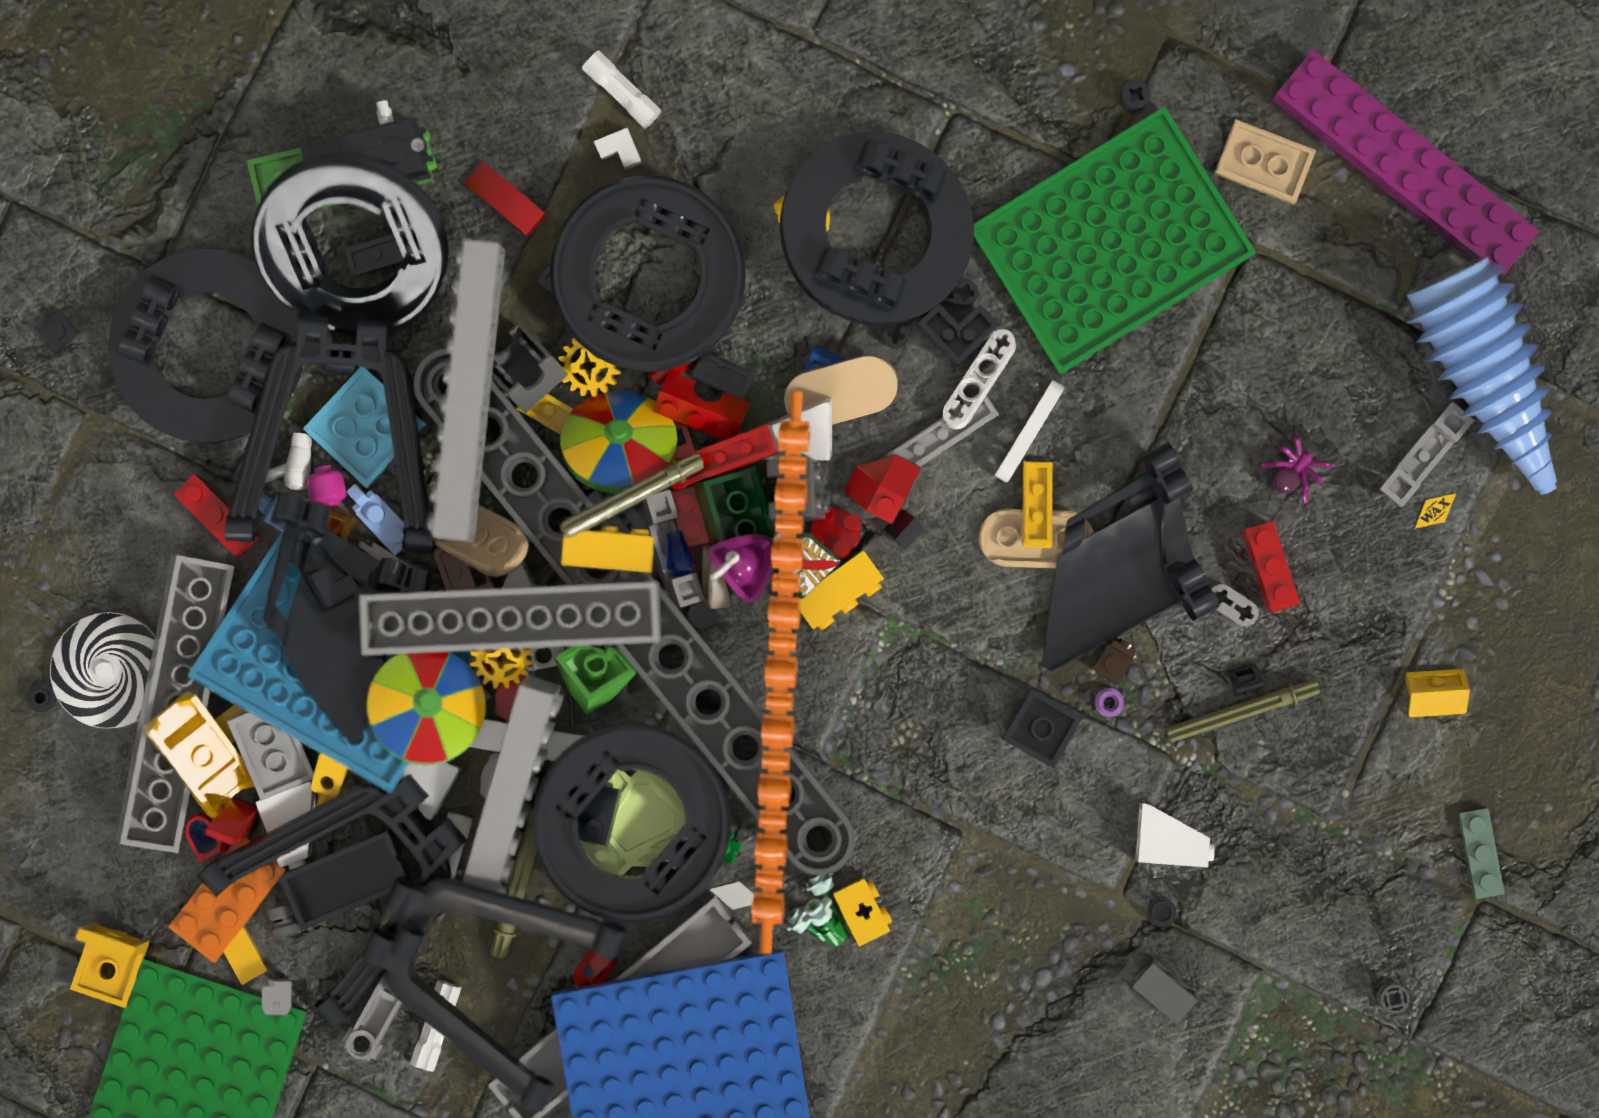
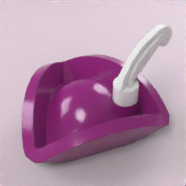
(744, 564)

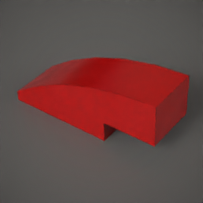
(505, 199)
(233, 821)

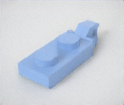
(378, 518)

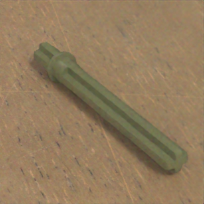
(675, 472)
(1243, 710)
(517, 887)

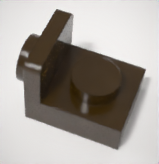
(1115, 660)

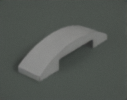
(1425, 454)
(660, 515)

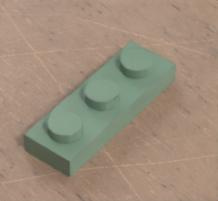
(1481, 853)

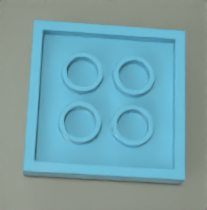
(357, 427)

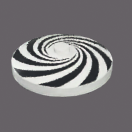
(103, 669)

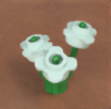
(819, 913)

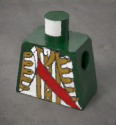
(816, 564)

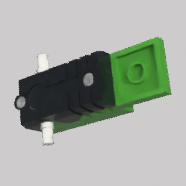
(395, 143)

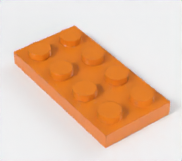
(213, 921)

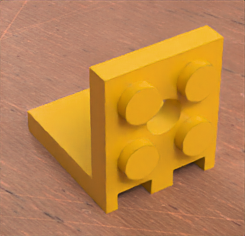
(113, 947)

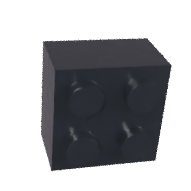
(1041, 728)

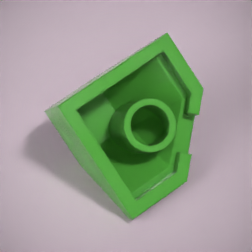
(594, 674)

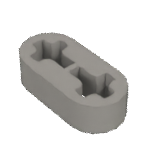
(1239, 600)

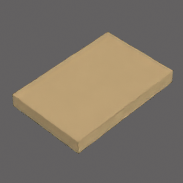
(1264, 162)

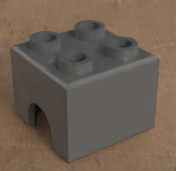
(526, 369)
(816, 477)

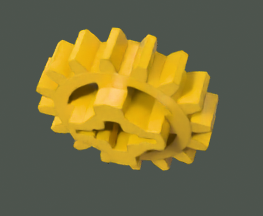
(592, 379)
(498, 674)

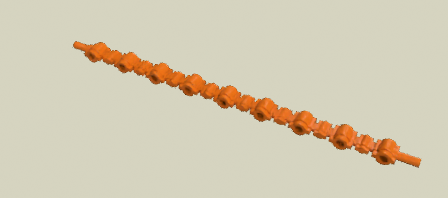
(781, 672)

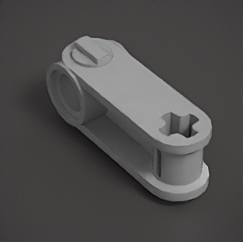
(373, 1022)

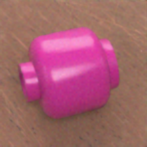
(326, 486)

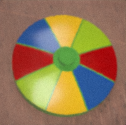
(617, 441)
(425, 707)

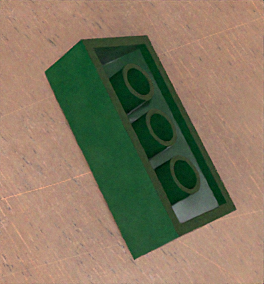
(734, 508)

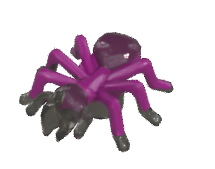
(1298, 467)

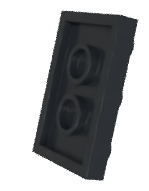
(597, 818)

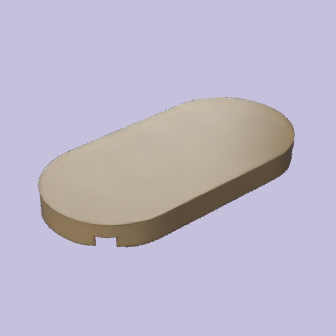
(855, 385)
(1002, 539)
(497, 545)

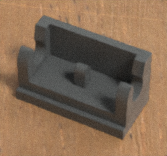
(1165, 990)

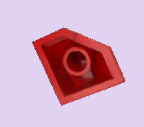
(883, 485)

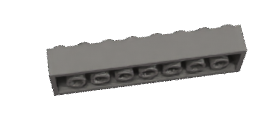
(513, 784)

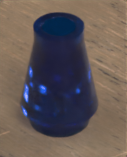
(678, 554)

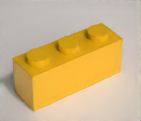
(610, 550)
(840, 591)

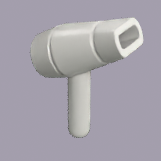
(297, 465)

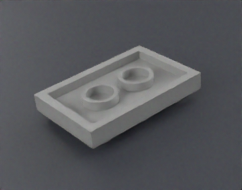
(270, 755)

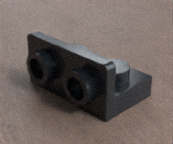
(624, 520)

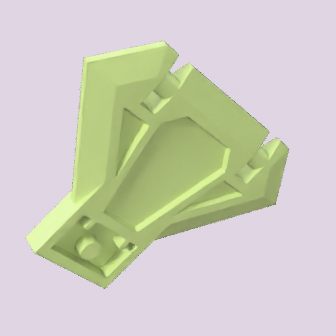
(643, 824)

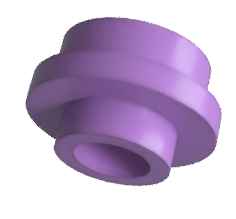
(1118, 702)

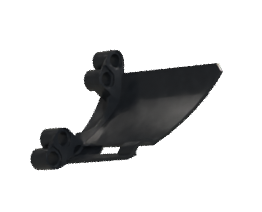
(1126, 568)
(327, 642)

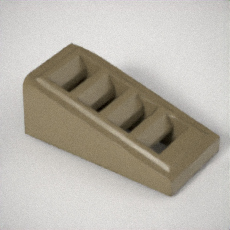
(713, 590)

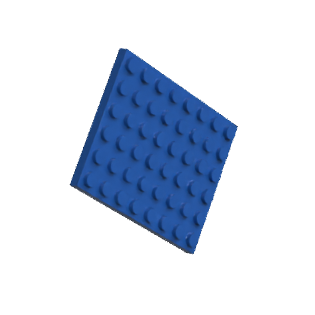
(684, 1043)

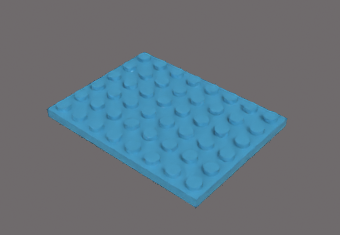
(251, 672)

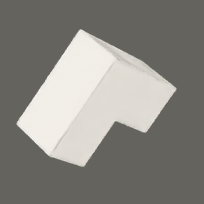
(621, 144)

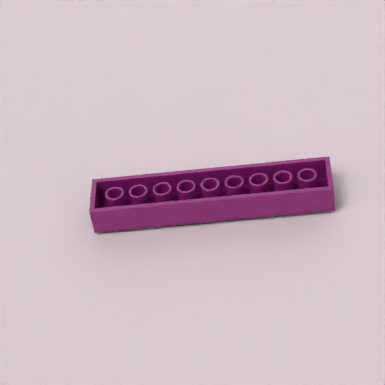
(1403, 163)

